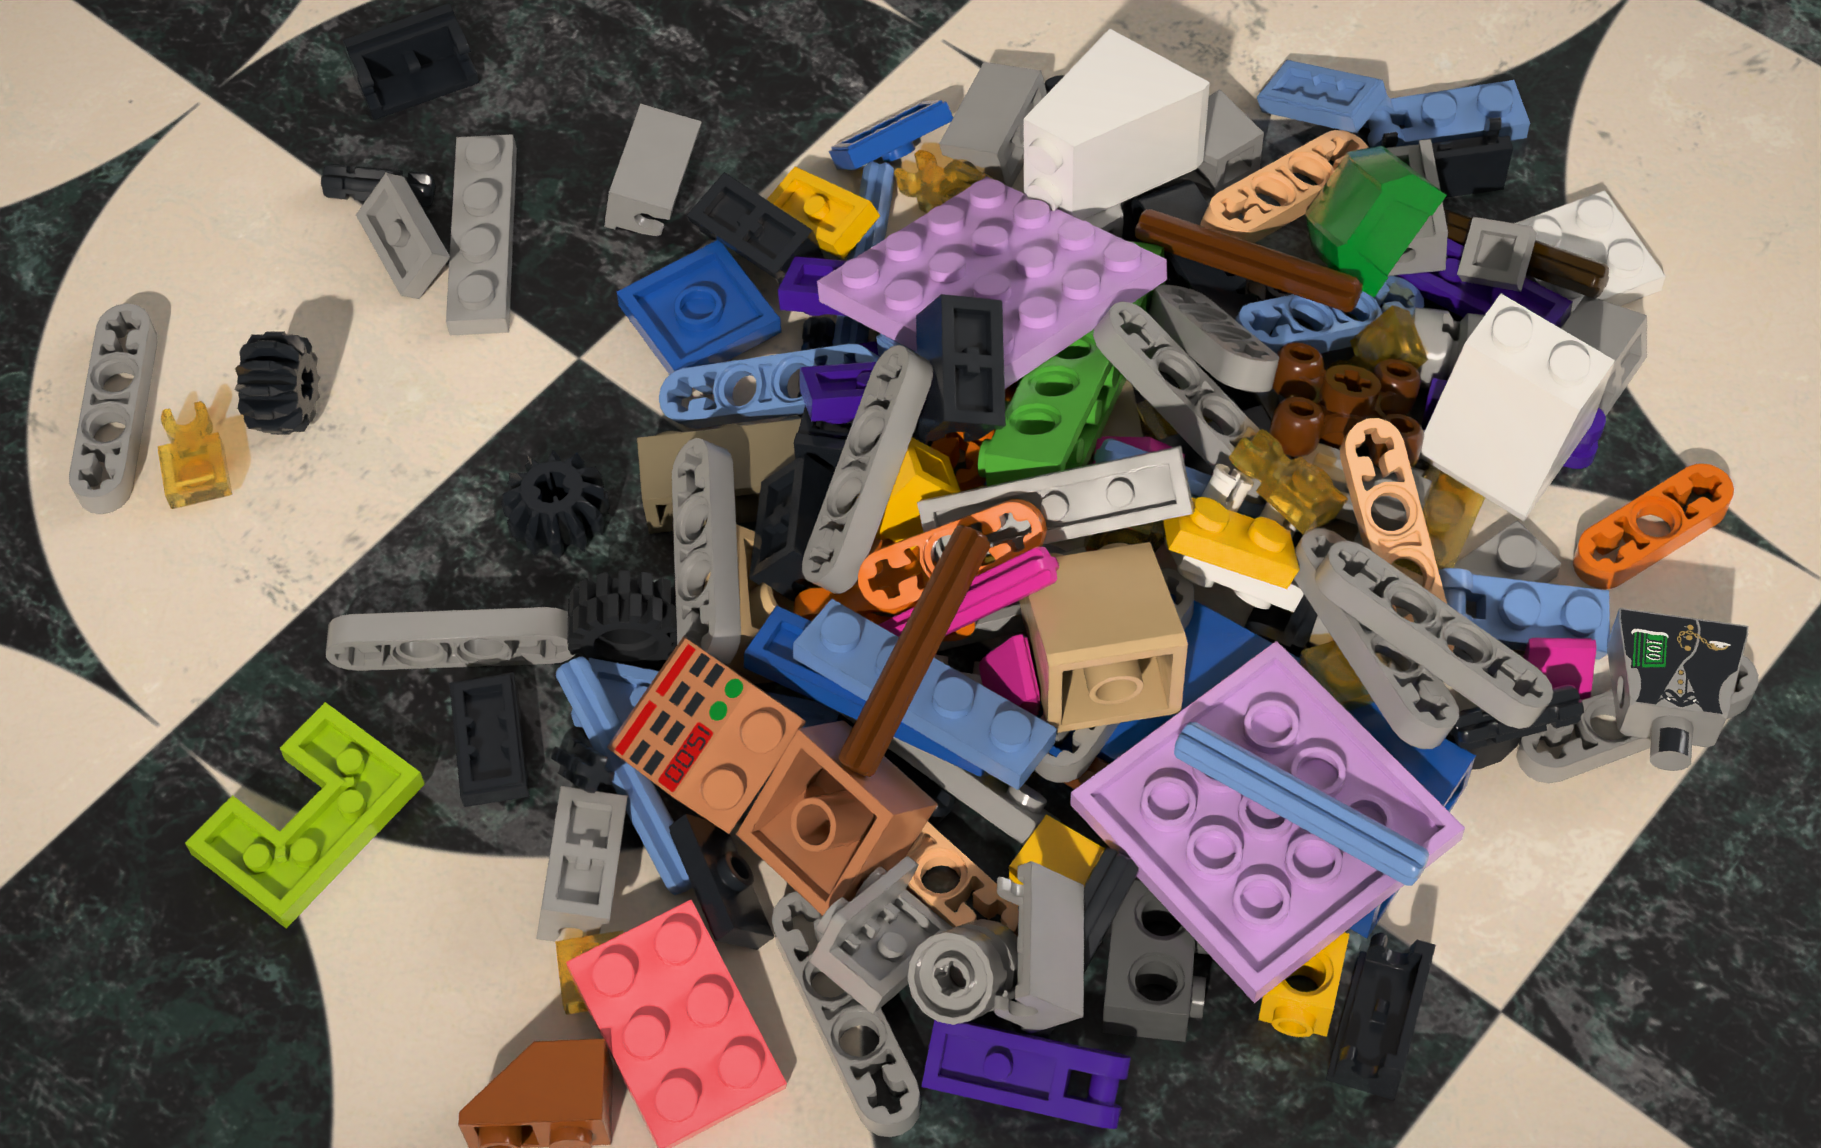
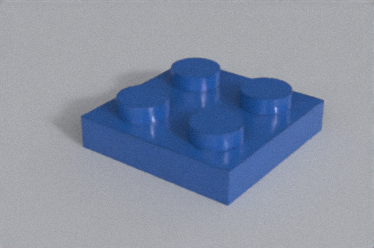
(699, 310)

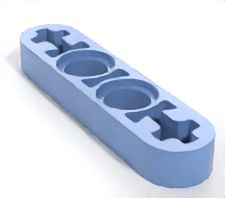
(1331, 325)
(771, 393)

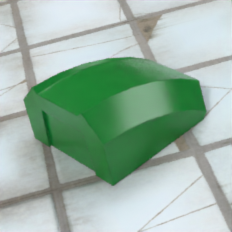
(1369, 215)

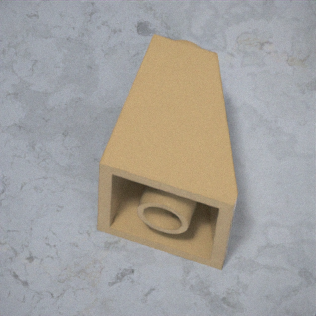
(1106, 639)

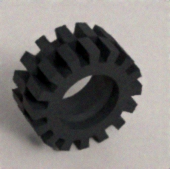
(623, 619)

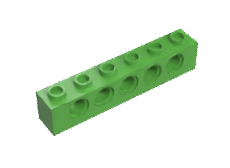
(1057, 411)

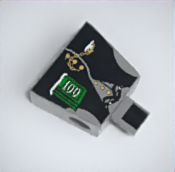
(1673, 680)

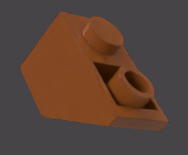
(545, 1098)

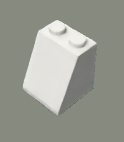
(1114, 129)
(1515, 406)

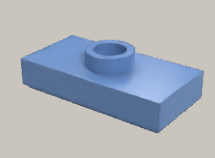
(1322, 96)

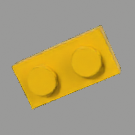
(830, 211)
(1234, 542)

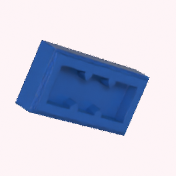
(891, 137)

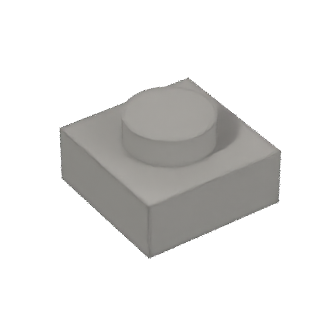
(1497, 254)

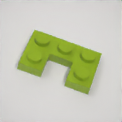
(290, 867)

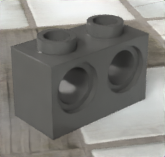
(1146, 959)

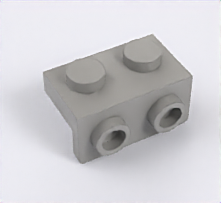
(875, 935)

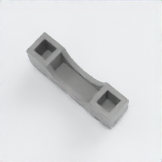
(1230, 155)

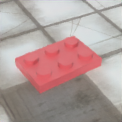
(676, 1025)

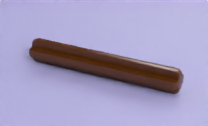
(1249, 260)
(914, 651)

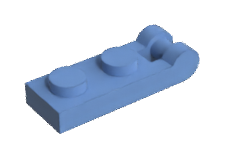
(1450, 114)
(1528, 609)

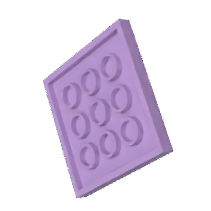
(998, 245)
(1231, 870)

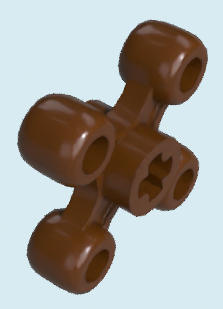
(1331, 402)

